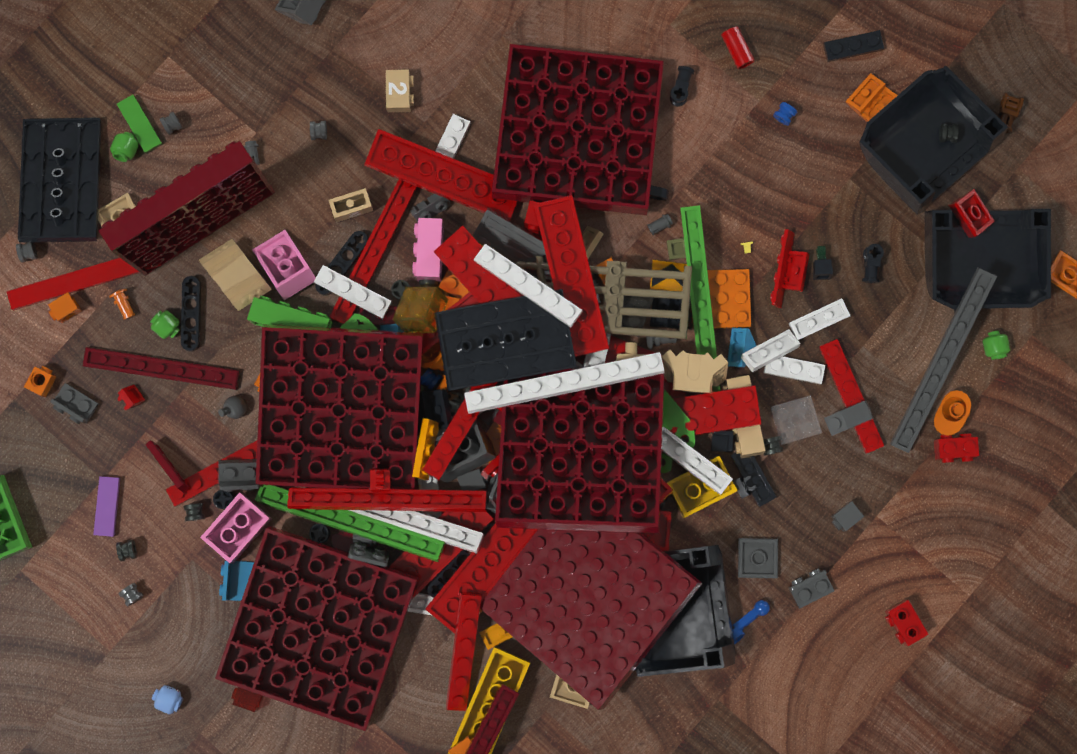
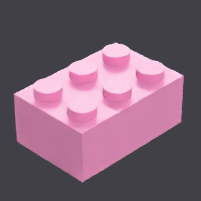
(430, 237)
(236, 528)

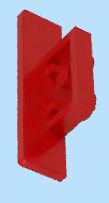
(791, 269)

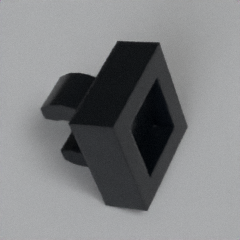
(742, 487)

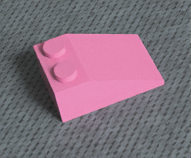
(284, 265)

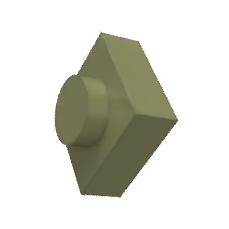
(676, 249)

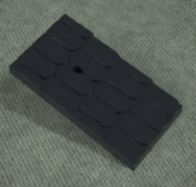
(59, 180)
(519, 340)

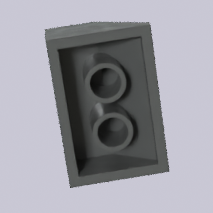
(300, 10)
(473, 452)

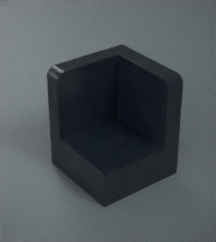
(722, 441)

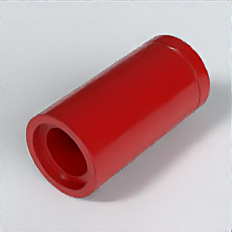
(737, 47)

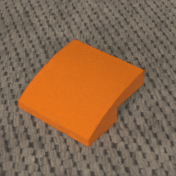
(870, 97)

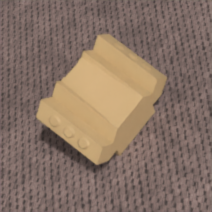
(235, 274)
(694, 371)

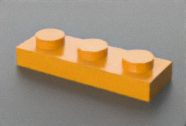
(425, 447)

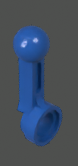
(760, 609)

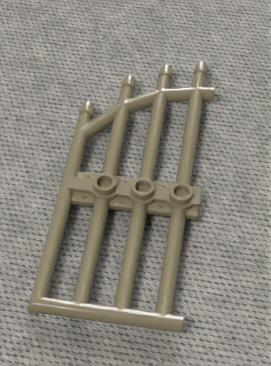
(615, 291)

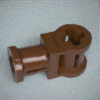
(1010, 109)

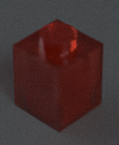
(246, 699)

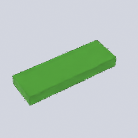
(139, 124)

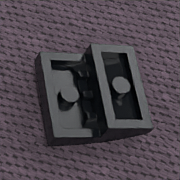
(673, 305)
(435, 406)

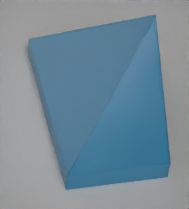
(740, 342)

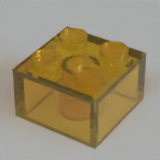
(417, 309)

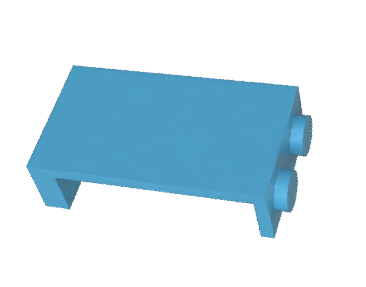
(234, 580)

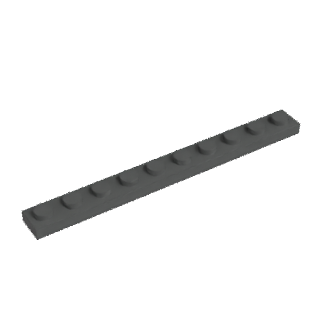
(943, 360)

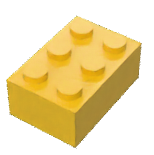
(693, 495)

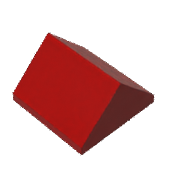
(971, 214)

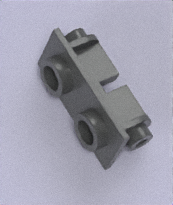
(437, 205)

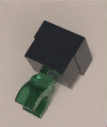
(822, 267)

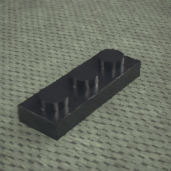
(853, 46)
(749, 466)

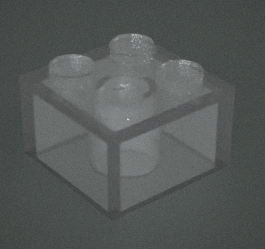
(796, 420)

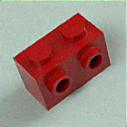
(954, 448)
(908, 621)

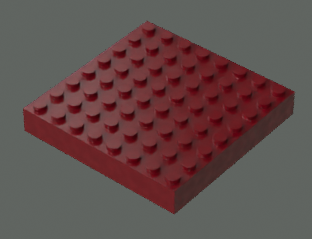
(578, 129)
(187, 209)
(337, 406)
(583, 459)
(590, 604)
(316, 628)

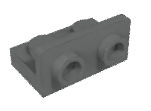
(75, 404)
(237, 475)
(811, 588)

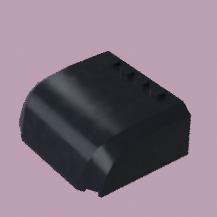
(905, 140)
(1011, 248)
(703, 629)

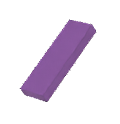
(106, 506)

